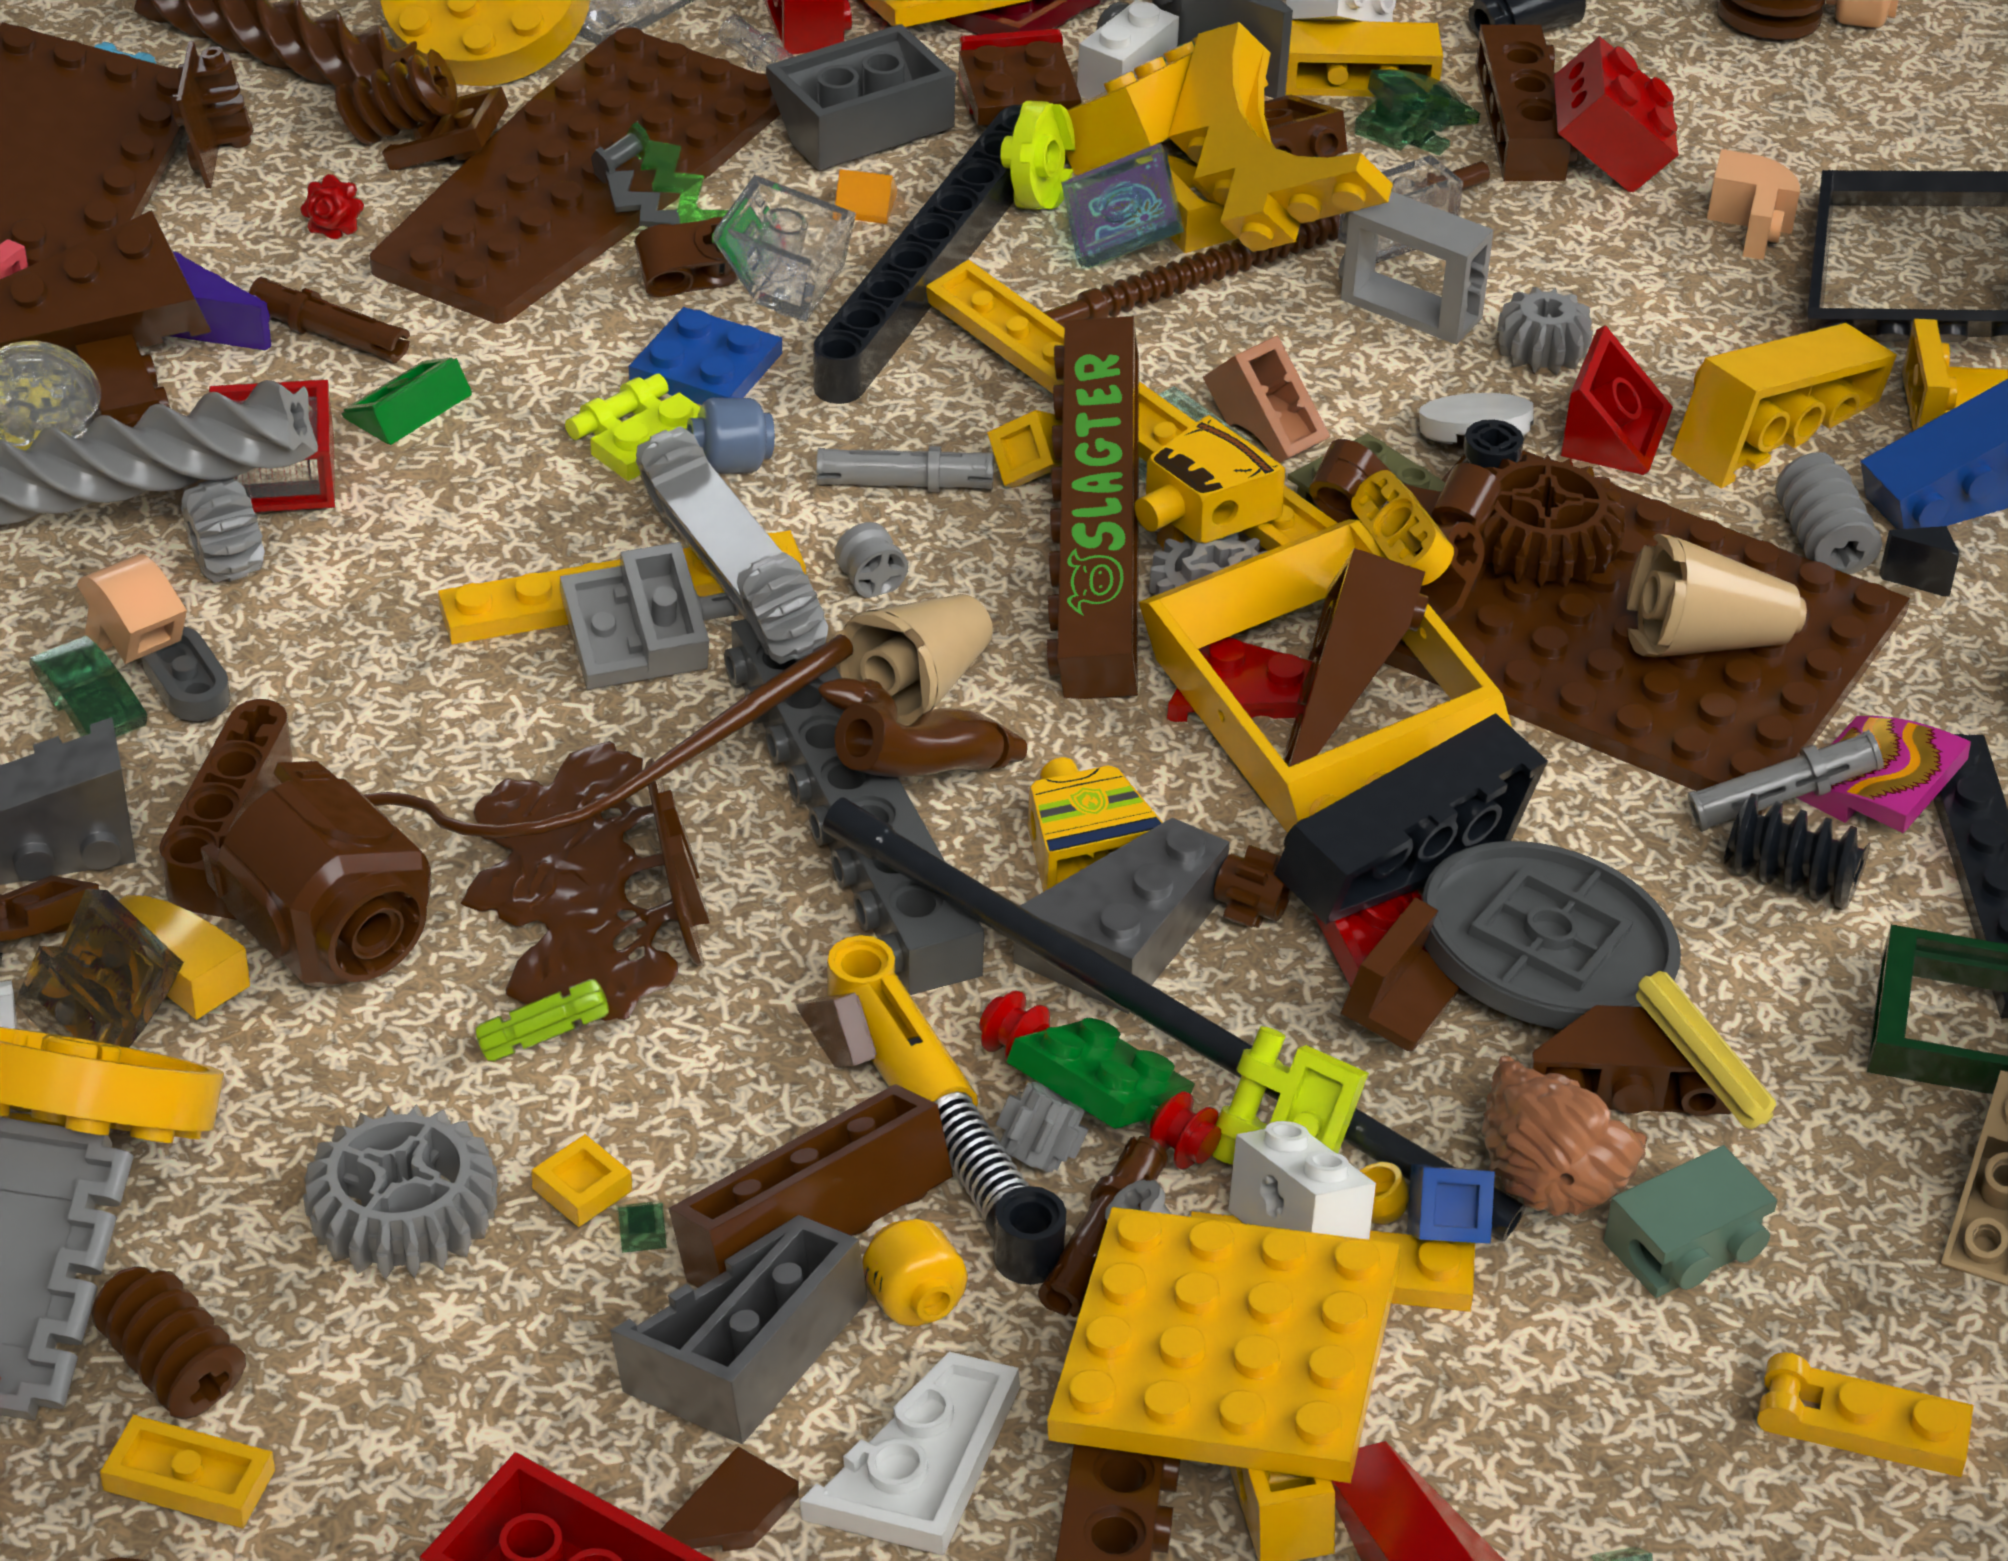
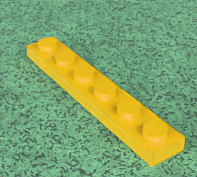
(535, 599)

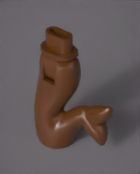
(935, 742)

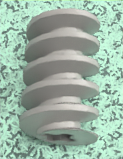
(1827, 513)

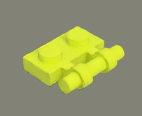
(617, 440)
(1314, 1093)

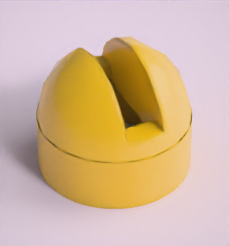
(1390, 1192)

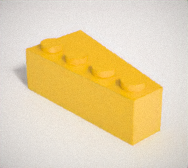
(1130, 112)
(1777, 396)

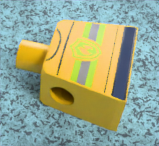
(1082, 817)

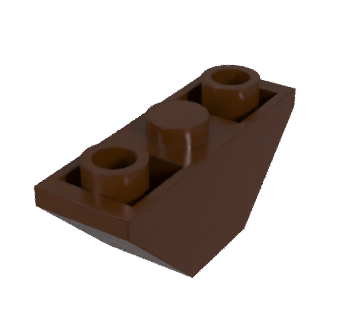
(1627, 1063)

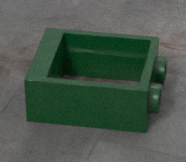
(1943, 959)

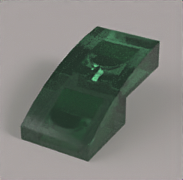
(1414, 91)
(88, 687)

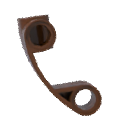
(1457, 510)

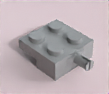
(640, 617)

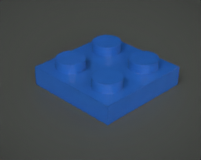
(707, 356)

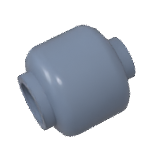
(733, 434)

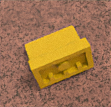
(1931, 383)

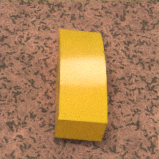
(213, 961)

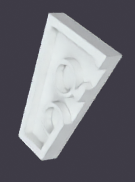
(925, 1462)

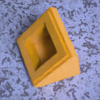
(866, 194)

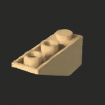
(1981, 1223)

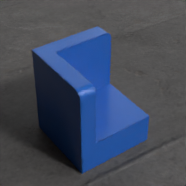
(1450, 1204)

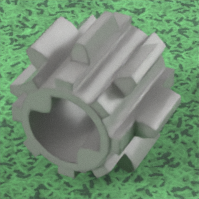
(1041, 1127)

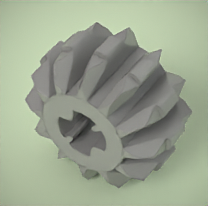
(1545, 330)
(222, 529)

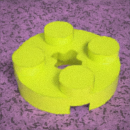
(1038, 155)

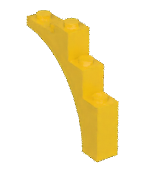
(1227, 135)

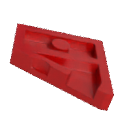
(1257, 677)

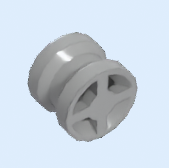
(871, 559)

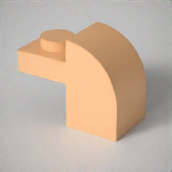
(1756, 195)
(132, 608)

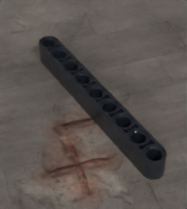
(894, 293)

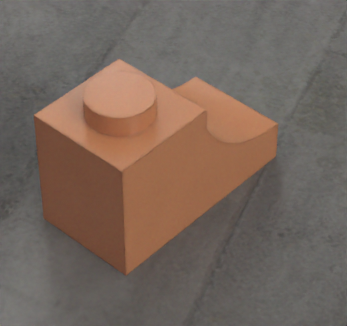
(1268, 399)

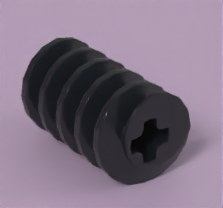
(1797, 852)

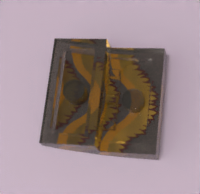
(101, 978)

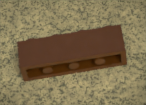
(835, 1174)

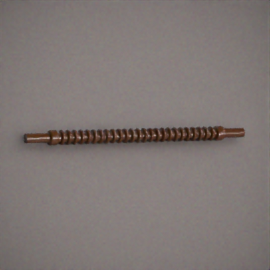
(1205, 267)

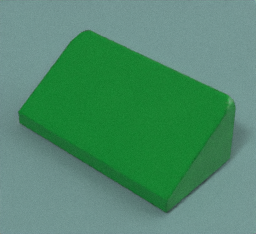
(410, 399)

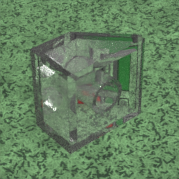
(784, 245)

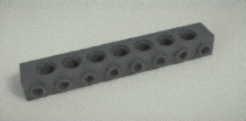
(927, 935)

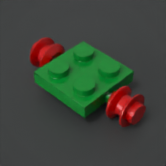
(1102, 1075)

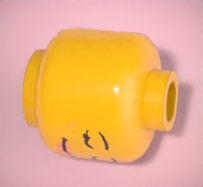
(910, 1269)

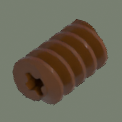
(397, 99)
(168, 1340)

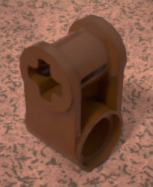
(681, 258)

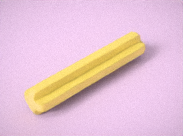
(1706, 1050)

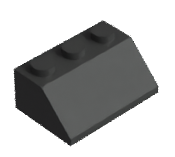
(863, 96)

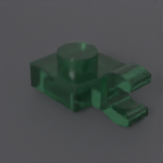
(1403, 128)

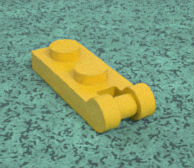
(1864, 1416)

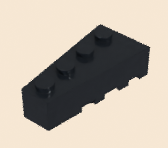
(1410, 820)

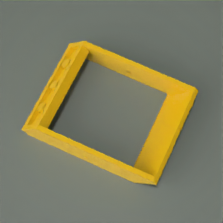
(1273, 586)

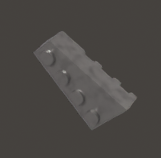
(64, 808)

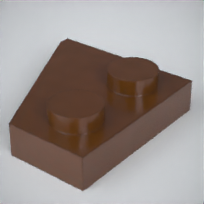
(452, 135)

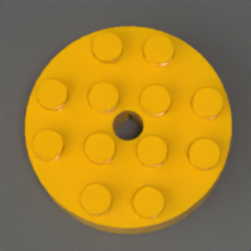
(487, 38)
(106, 1086)

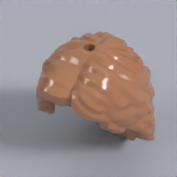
(1556, 1141)

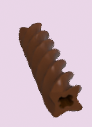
(283, 36)

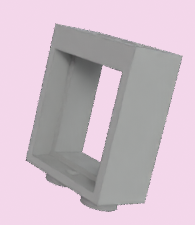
(1430, 230)

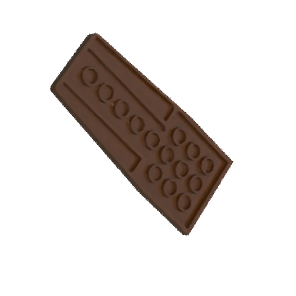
(530, 200)

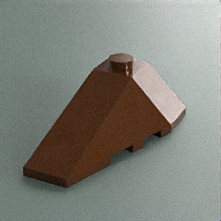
(1357, 630)

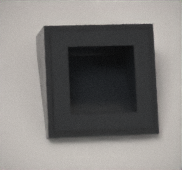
(1921, 559)

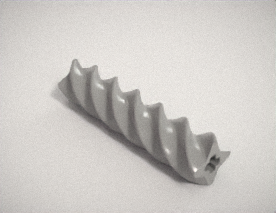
(157, 454)

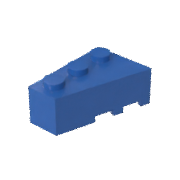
(1946, 467)

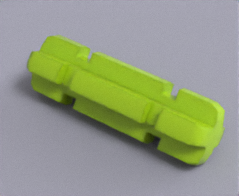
(542, 1020)

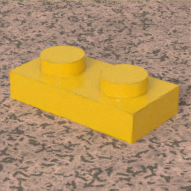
(187, 1471)

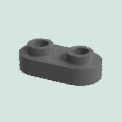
(189, 678)

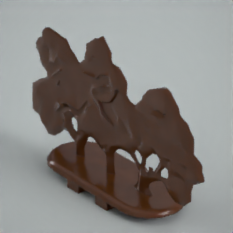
(578, 881)

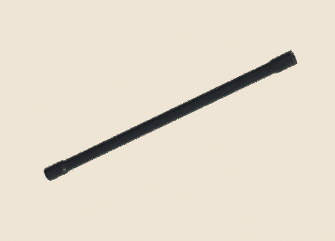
(882, 843)

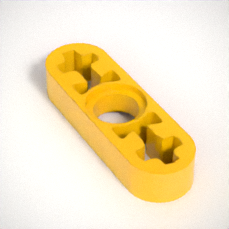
(1402, 509)

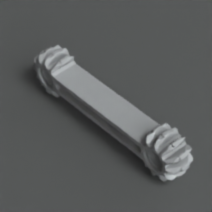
(732, 545)

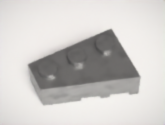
(1134, 903)

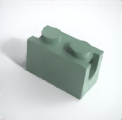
(1689, 1222)

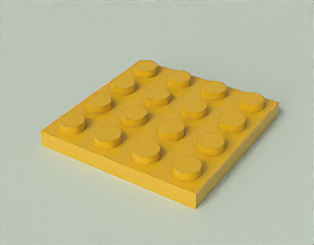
(1227, 1344)

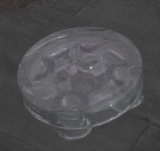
(44, 389)

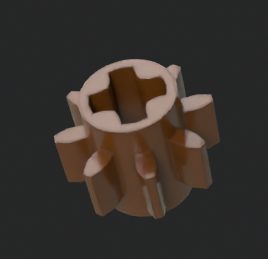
(1251, 887)

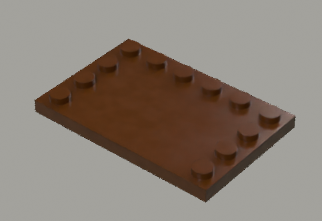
(78, 139)

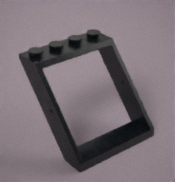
(1903, 189)

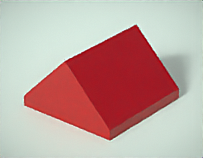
(1614, 410)

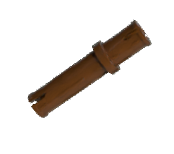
(308, 312)
(1069, 1279)

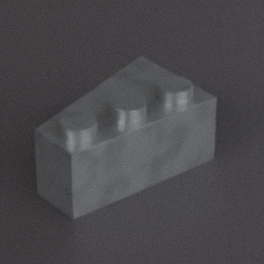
(747, 1334)

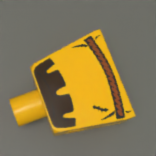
(1210, 484)

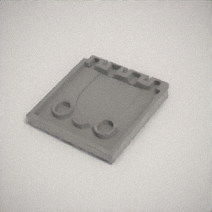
(46, 1237)

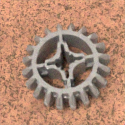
(406, 1206)

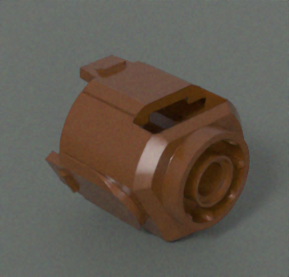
(322, 878)

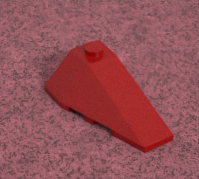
(1400, 1516)

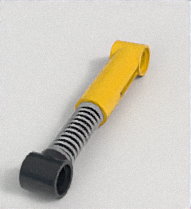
(1020, 1218)

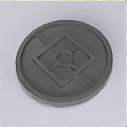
(1545, 931)

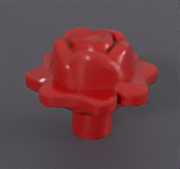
(332, 207)

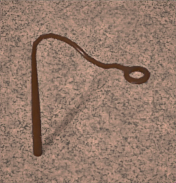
(722, 726)

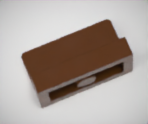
(1399, 984)

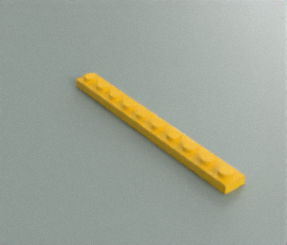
(1028, 341)

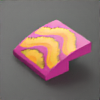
(1915, 769)

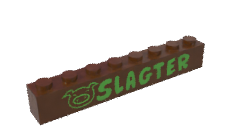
(1097, 512)

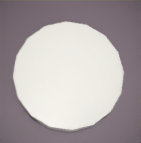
(1453, 414)

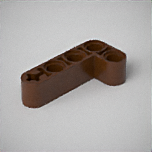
(228, 782)

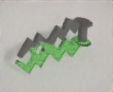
(655, 156)

